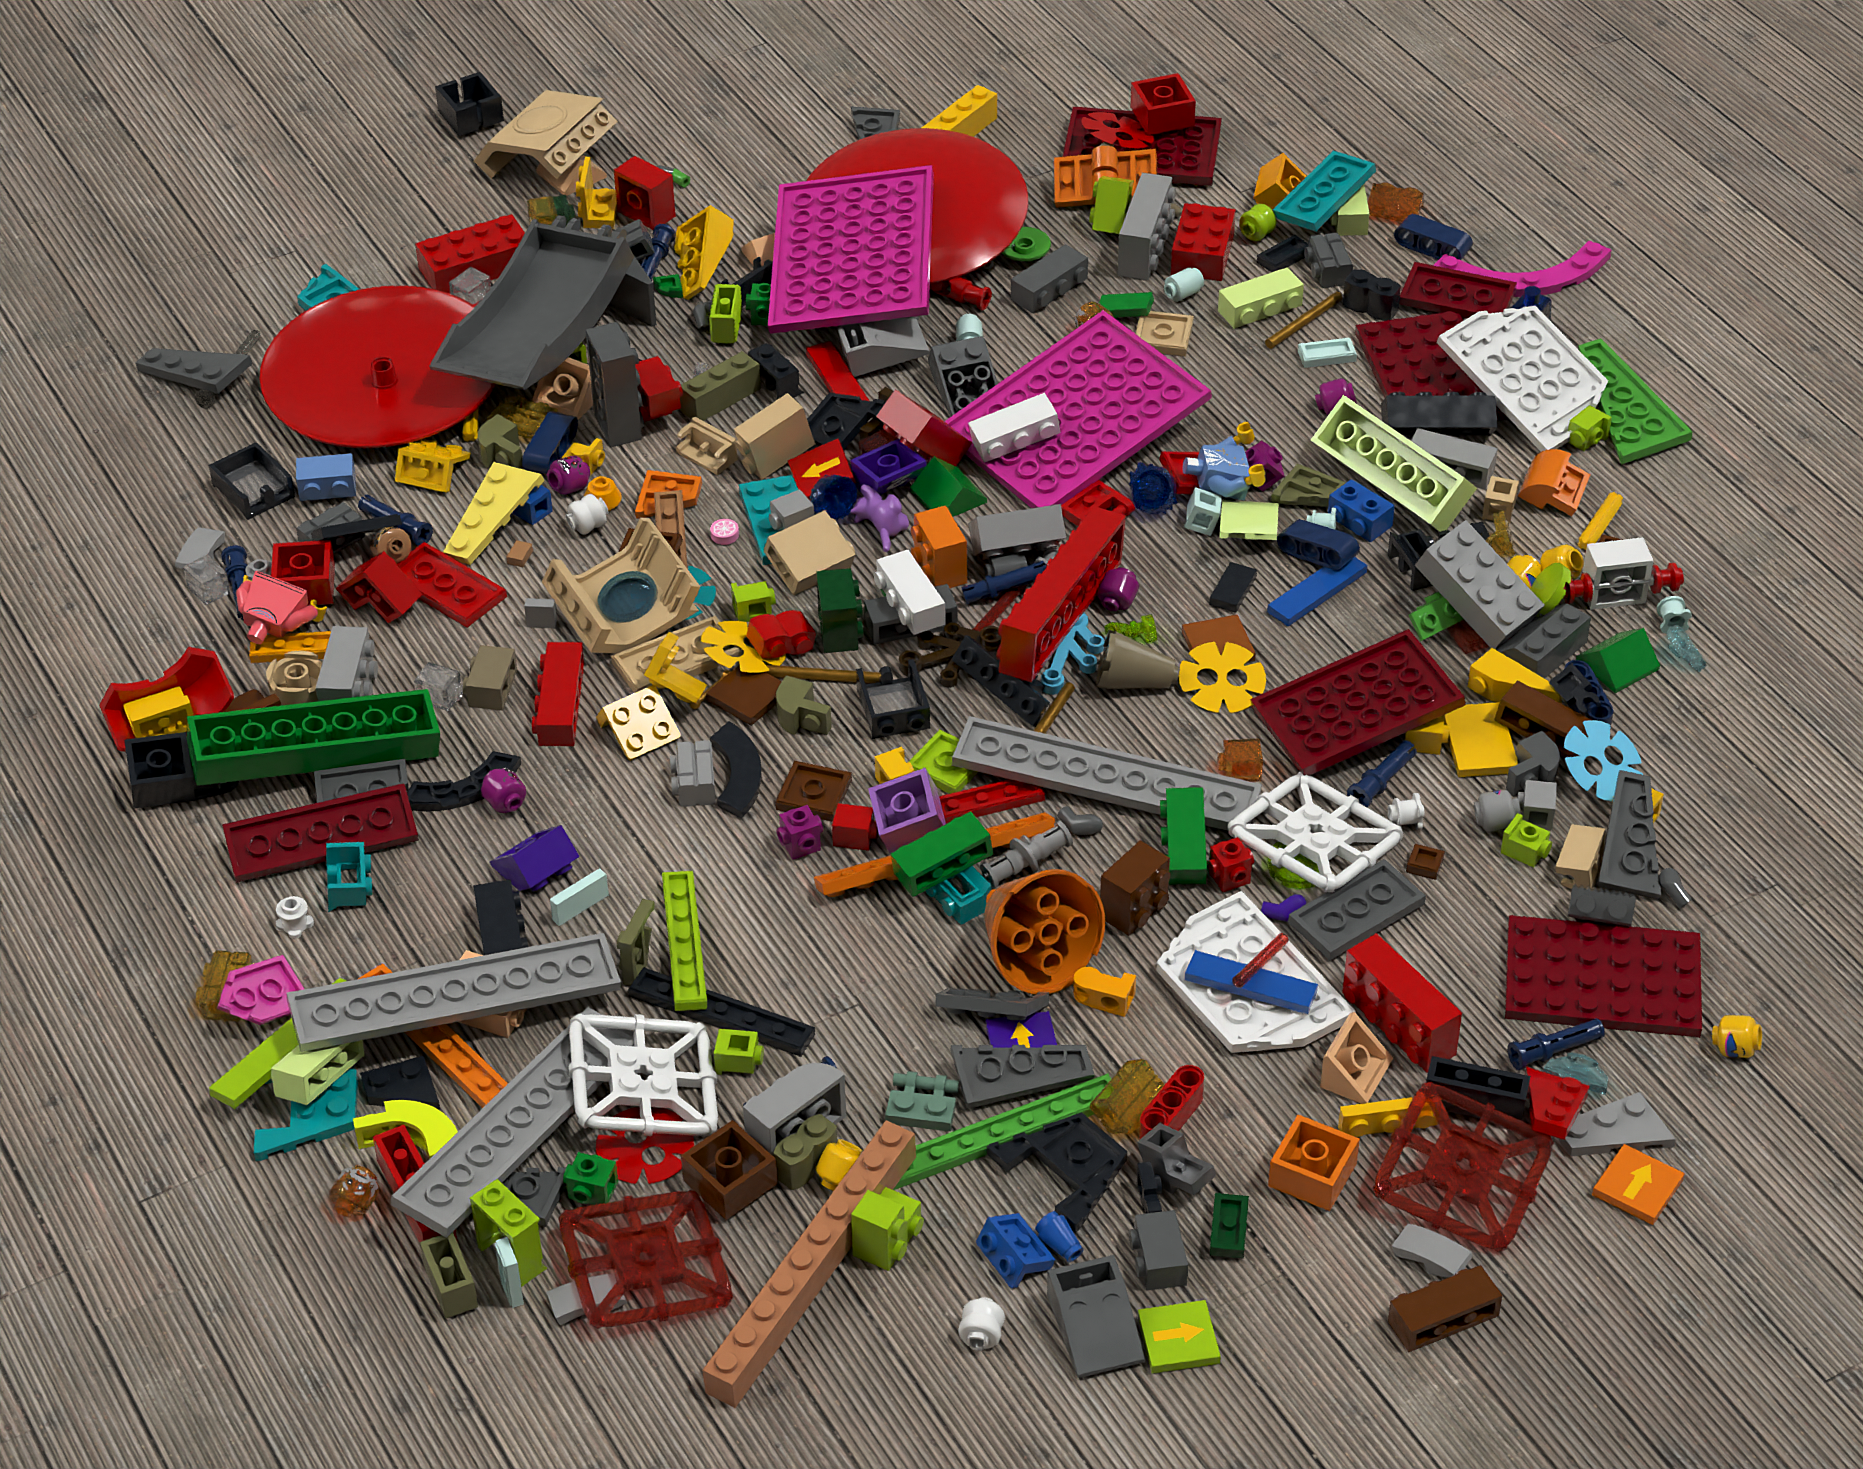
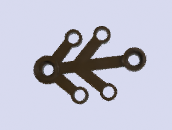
(987, 638)

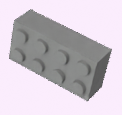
(1146, 226)
(1479, 585)

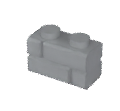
(694, 773)

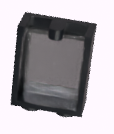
(252, 480)
(895, 704)

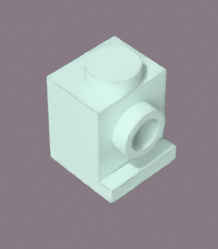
(1203, 511)

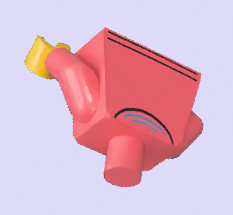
(274, 607)

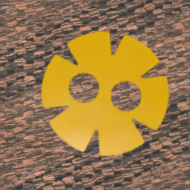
(734, 635)
(1211, 696)

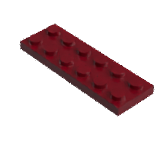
(300, 834)

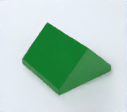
(946, 485)
(1622, 659)

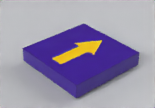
(1031, 1032)

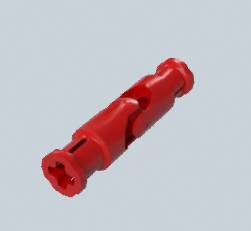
(964, 291)

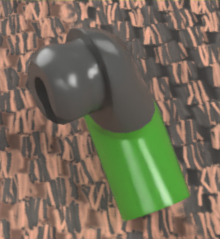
(678, 176)

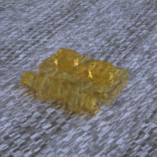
(523, 413)

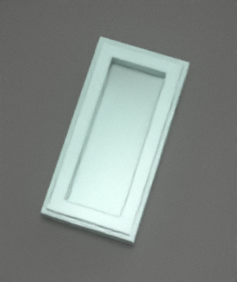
(1327, 352)
(579, 897)
(509, 1272)

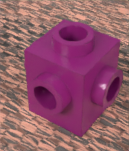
(1271, 461)
(800, 832)

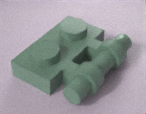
(920, 1109)

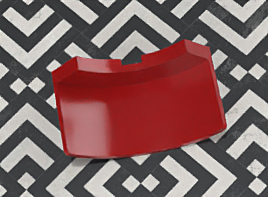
(195, 672)

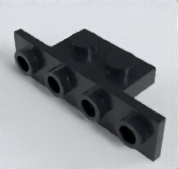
(1016, 693)

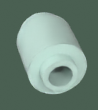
(1183, 284)
(968, 327)

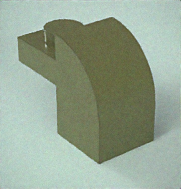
(500, 443)
(797, 707)

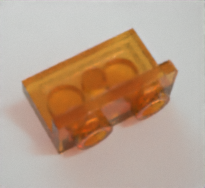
(1393, 202)

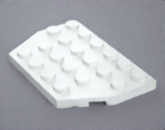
(1529, 370)
(1238, 933)

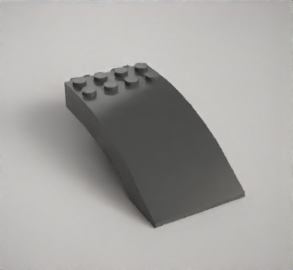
(538, 305)

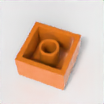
(940, 547)
(1313, 1162)

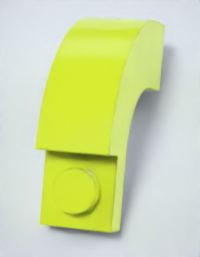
(425, 1124)

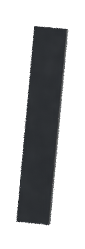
(727, 1013)

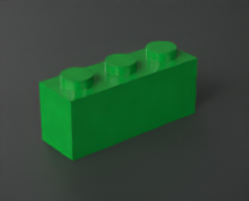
(1185, 835)
(941, 854)

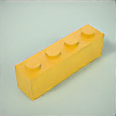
(969, 113)

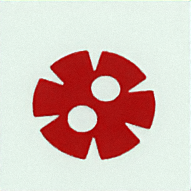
(1108, 134)
(630, 1154)

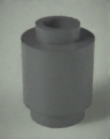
(1004, 563)

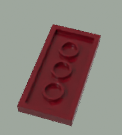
(1455, 291)

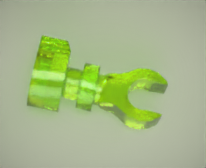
(1146, 626)

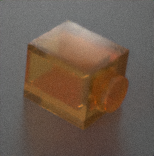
(1241, 759)

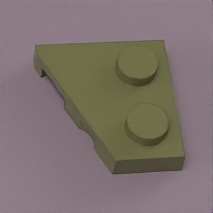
(635, 943)

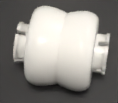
(587, 514)
(981, 1323)

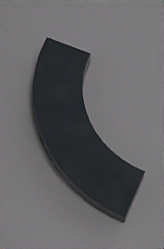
(745, 769)
(452, 795)

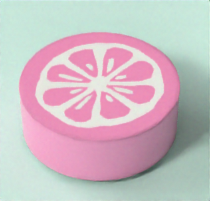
(724, 531)

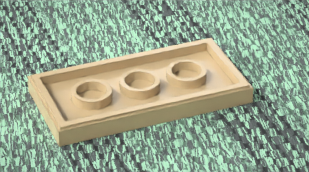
(689, 659)

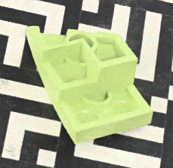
(1249, 520)

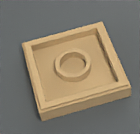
(1166, 332)

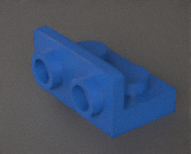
(1013, 1248)

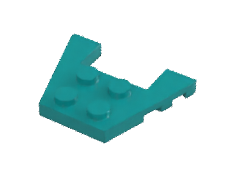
(321, 1119)

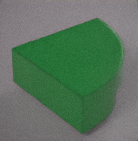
(668, 286)

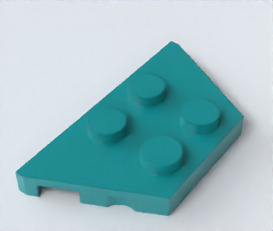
(326, 286)

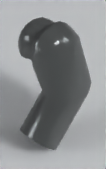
(701, 314)
(1080, 824)

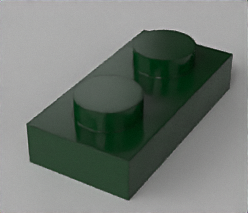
(1229, 1225)

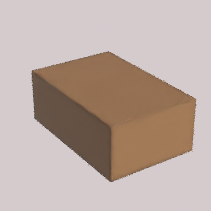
(519, 553)

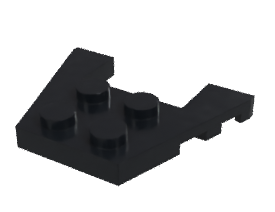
(841, 418)
(1076, 1153)

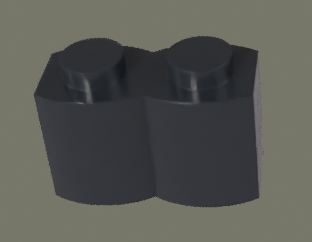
(1371, 295)

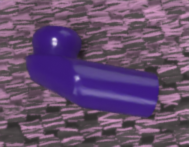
(1282, 910)

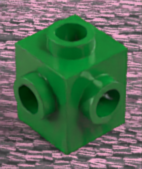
(758, 303)
(591, 1179)

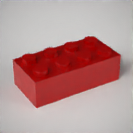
(481, 246)
(1401, 1002)

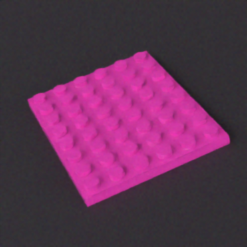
(852, 250)
(1109, 403)

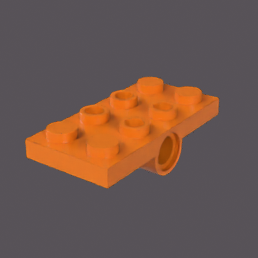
(1077, 174)

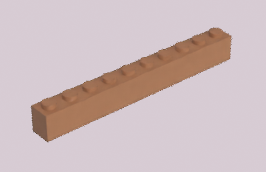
(805, 1268)

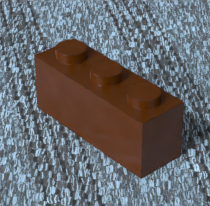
(1531, 712)
(1444, 1308)

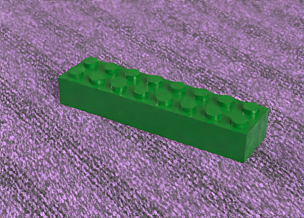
(312, 736)

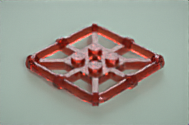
(1470, 1185)
(636, 1273)

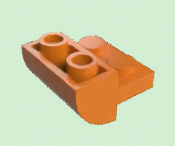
(1554, 482)

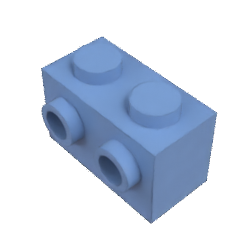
(325, 477)

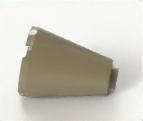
(1133, 665)

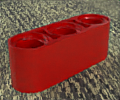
(1175, 1100)

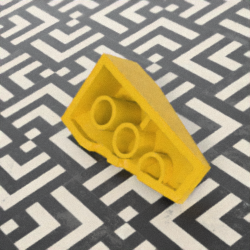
(701, 246)

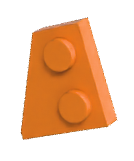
(663, 481)

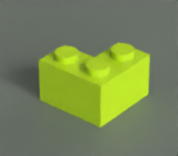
(884, 1226)

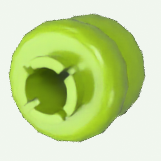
(1257, 222)

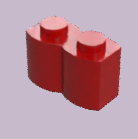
(781, 634)

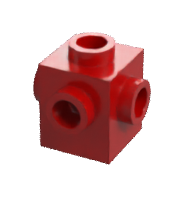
(1230, 864)

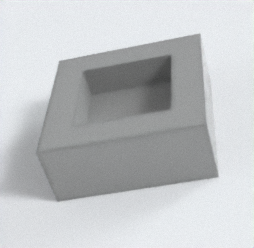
(540, 613)

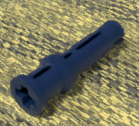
(662, 237)
(417, 530)
(235, 568)
(1375, 780)
(1543, 1047)

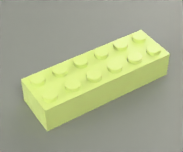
(1393, 464)

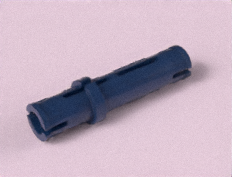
(995, 585)

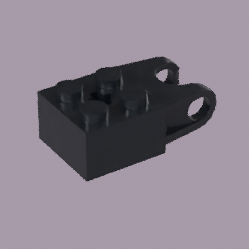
(164, 773)

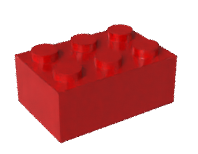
(1203, 240)
(922, 430)

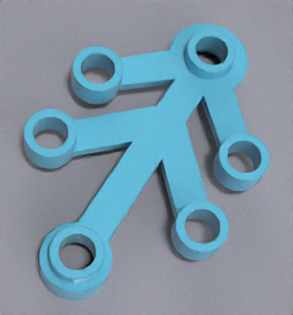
(1053, 677)

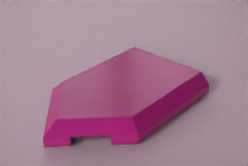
(260, 990)

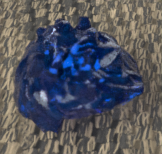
(1152, 489)
(835, 495)

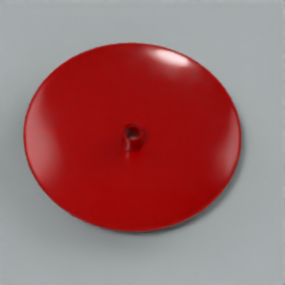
(976, 191)
(361, 369)

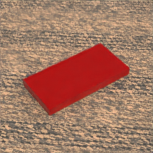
(451, 585)

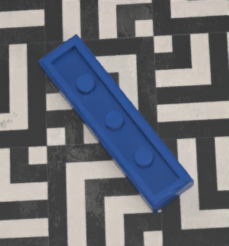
(1314, 591)
(1263, 986)

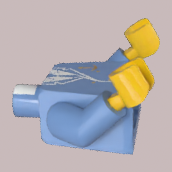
(1224, 466)

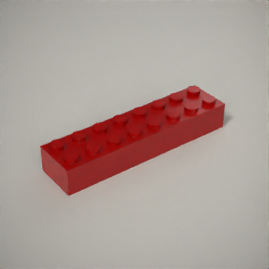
(1060, 594)

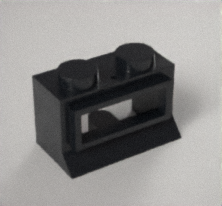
(784, 374)
(1405, 548)

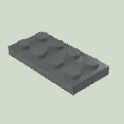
(1357, 909)

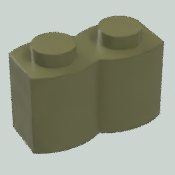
(801, 1152)

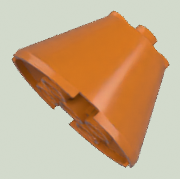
(1044, 929)

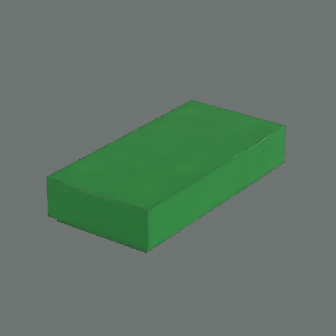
(1128, 304)

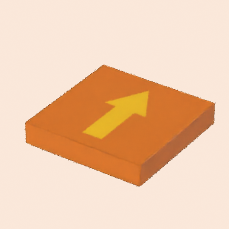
(1638, 1184)

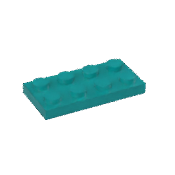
(1324, 190)
(756, 502)

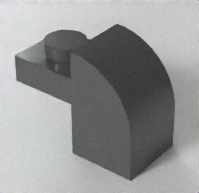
(1537, 761)

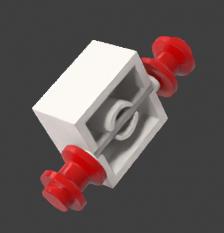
(1620, 575)

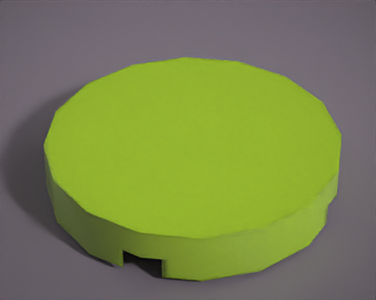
(1550, 586)

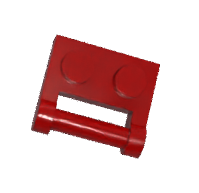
(1097, 495)

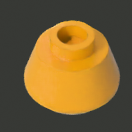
(606, 489)

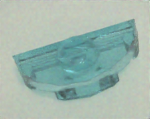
(1683, 647)
(1581, 1068)

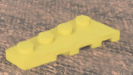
(490, 508)

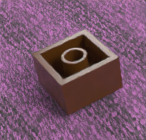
(1135, 887)
(729, 1169)

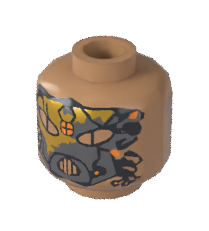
(393, 541)

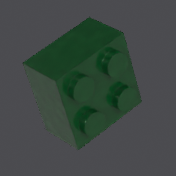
(839, 610)

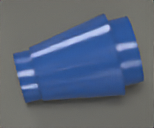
(1059, 1236)

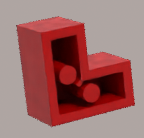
(657, 389)
(382, 585)

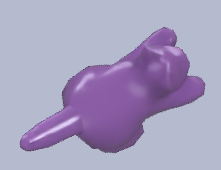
(884, 514)

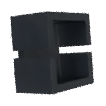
(479, 107)

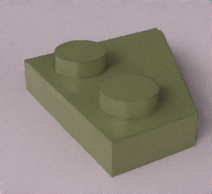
(1305, 487)

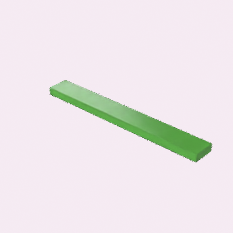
(972, 1141)

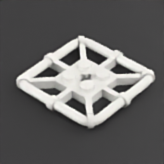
(1330, 835)
(629, 1088)

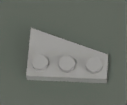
(1617, 1123)

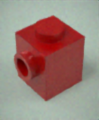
(854, 827)

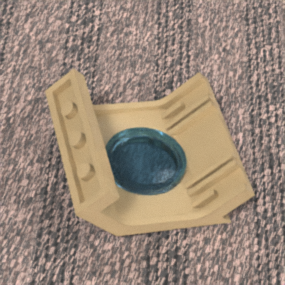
(626, 595)

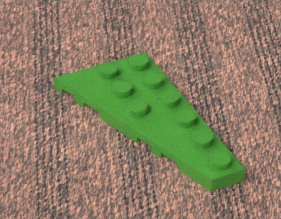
(1639, 417)

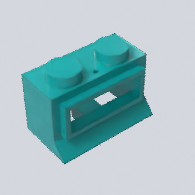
(347, 856)
(967, 906)

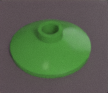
(1028, 245)

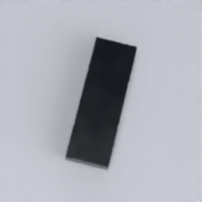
(355, 527)

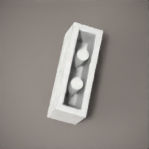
(1014, 427)
(910, 592)

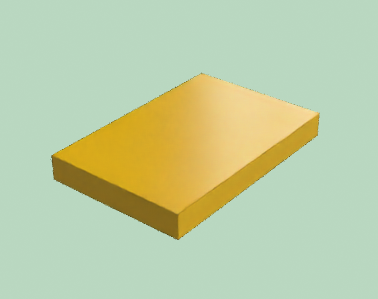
(1479, 742)

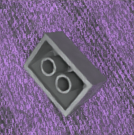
(1548, 640)

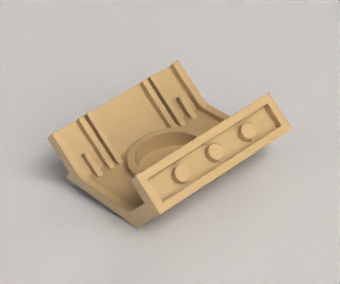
(551, 129)

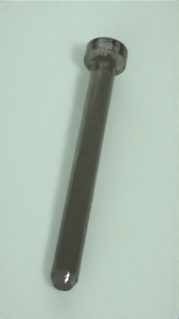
(206, 398)

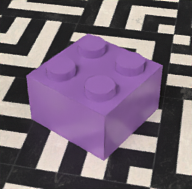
(906, 808)

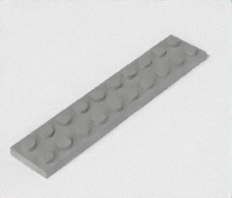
(1095, 771)
(452, 991)
(500, 1134)

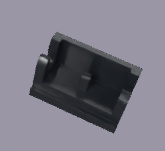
(759, 275)

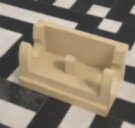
(707, 446)
(1581, 855)

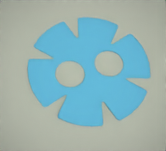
(1595, 745)

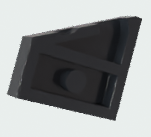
(400, 1081)

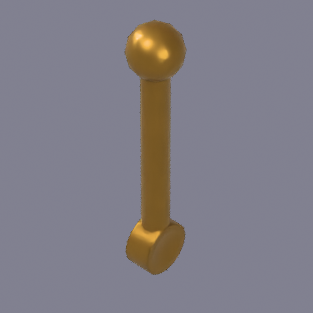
(696, 705)

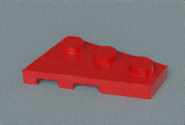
(1554, 1102)

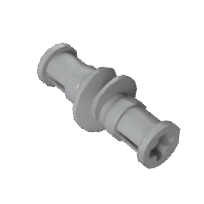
(1026, 853)

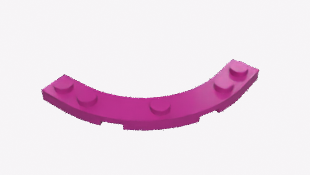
(1550, 280)

